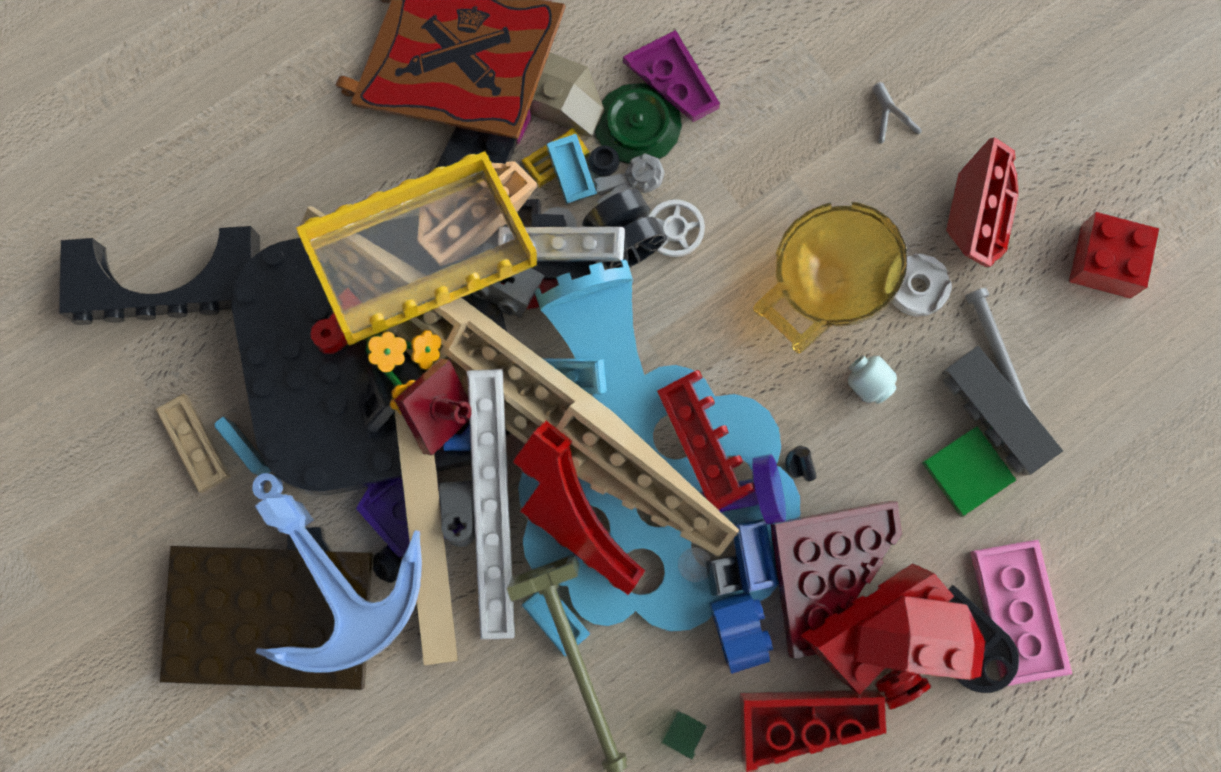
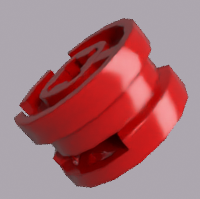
(901, 687)

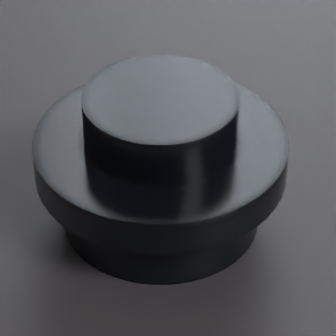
(604, 161)

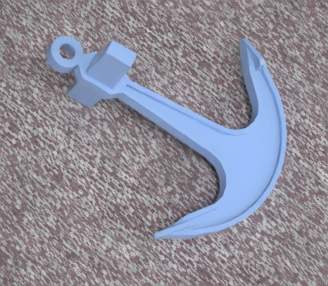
(360, 625)

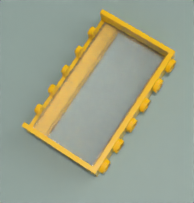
(417, 246)

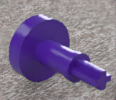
(767, 493)

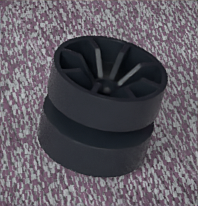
(629, 210)

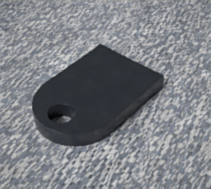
(997, 647)

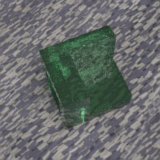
(683, 733)

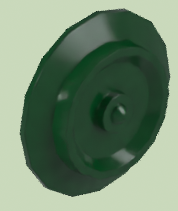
(638, 122)

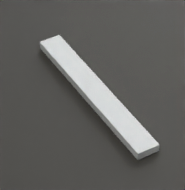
(491, 503)

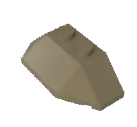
(567, 96)

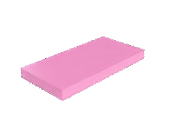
(1021, 602)

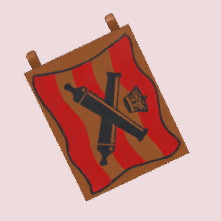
(458, 62)

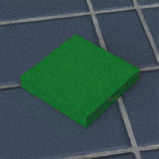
(969, 471)

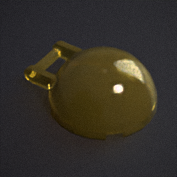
(835, 270)

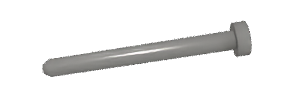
(997, 345)

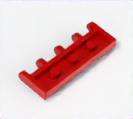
(702, 441)

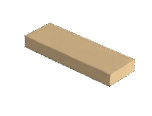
(192, 443)

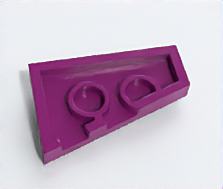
(674, 75)

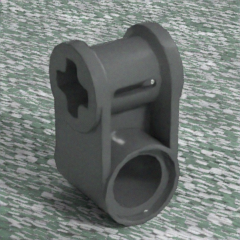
(457, 507)

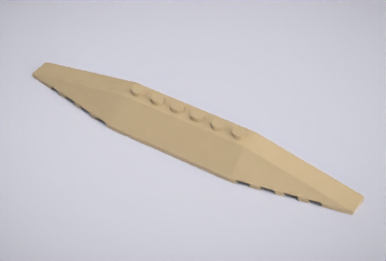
(602, 446)

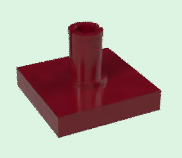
(435, 406)

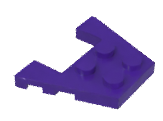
(385, 511)

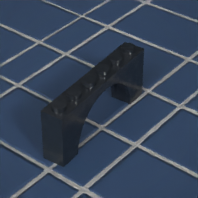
(93, 293)

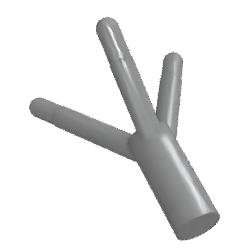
(887, 107)

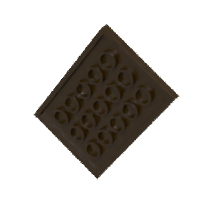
(245, 599)

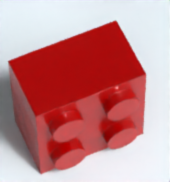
(1114, 255)

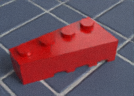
(836, 638)
(805, 722)

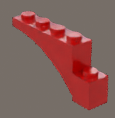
(565, 513)

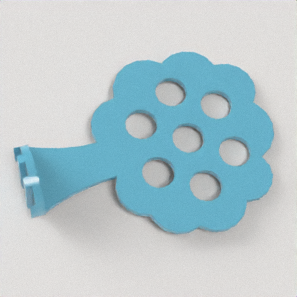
(597, 323)

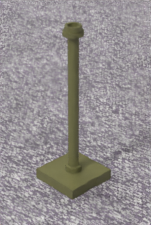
(546, 581)

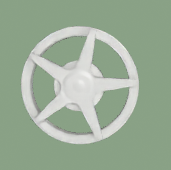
(677, 227)

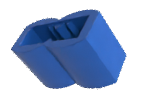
(741, 632)

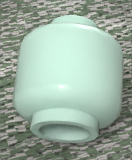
(872, 379)

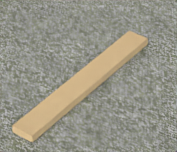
(424, 515)

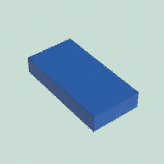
(754, 556)

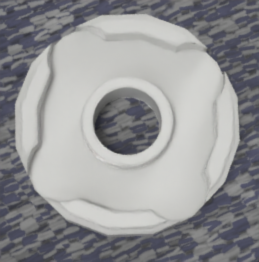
(937, 284)

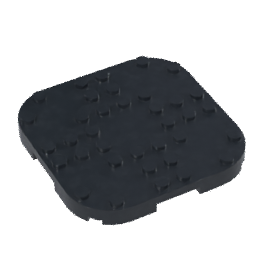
(309, 399)

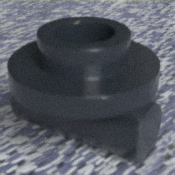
(800, 463)
(386, 565)

